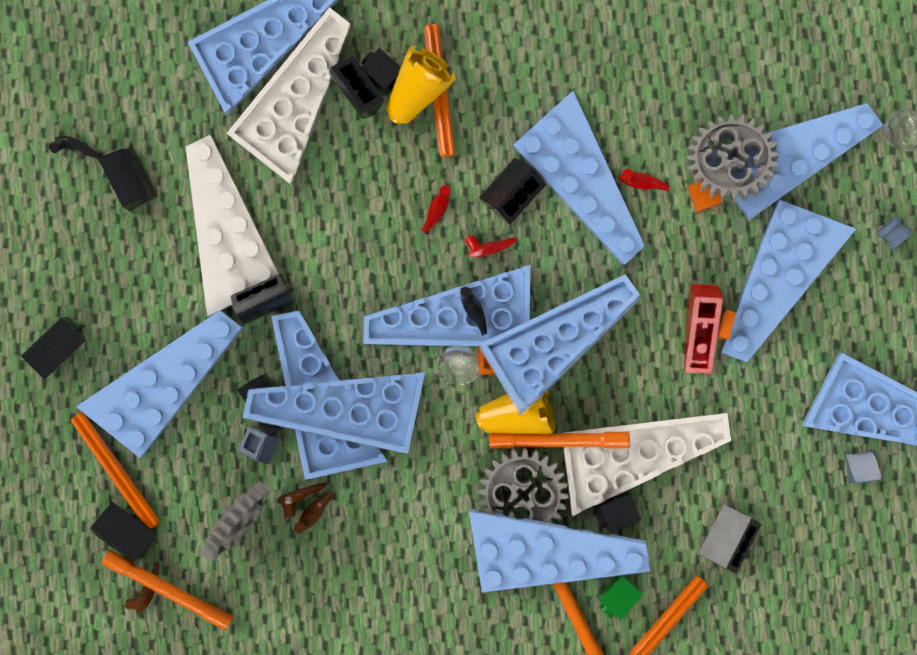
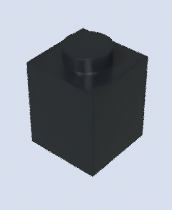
(381, 70)
(617, 513)

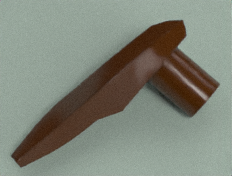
(297, 495)
(313, 513)
(145, 597)

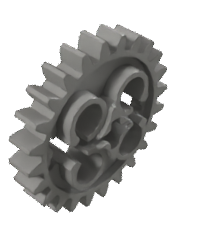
(744, 138)
(505, 475)
(235, 521)

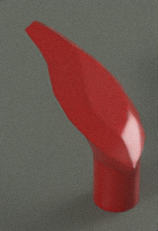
(642, 180)
(437, 208)
(488, 248)

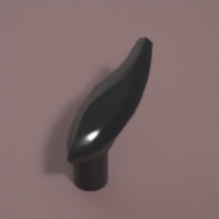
(73, 144)
(473, 309)

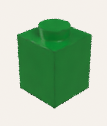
(618, 597)

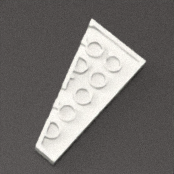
(286, 109)
(227, 238)
(654, 448)

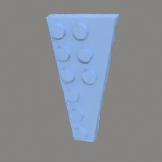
(252, 44)
(804, 151)
(573, 166)
(786, 264)
(443, 320)
(544, 348)
(306, 364)
(151, 394)
(864, 404)
(360, 411)
(537, 553)

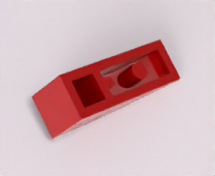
(702, 327)

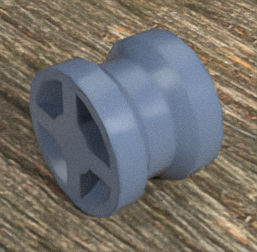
(894, 232)

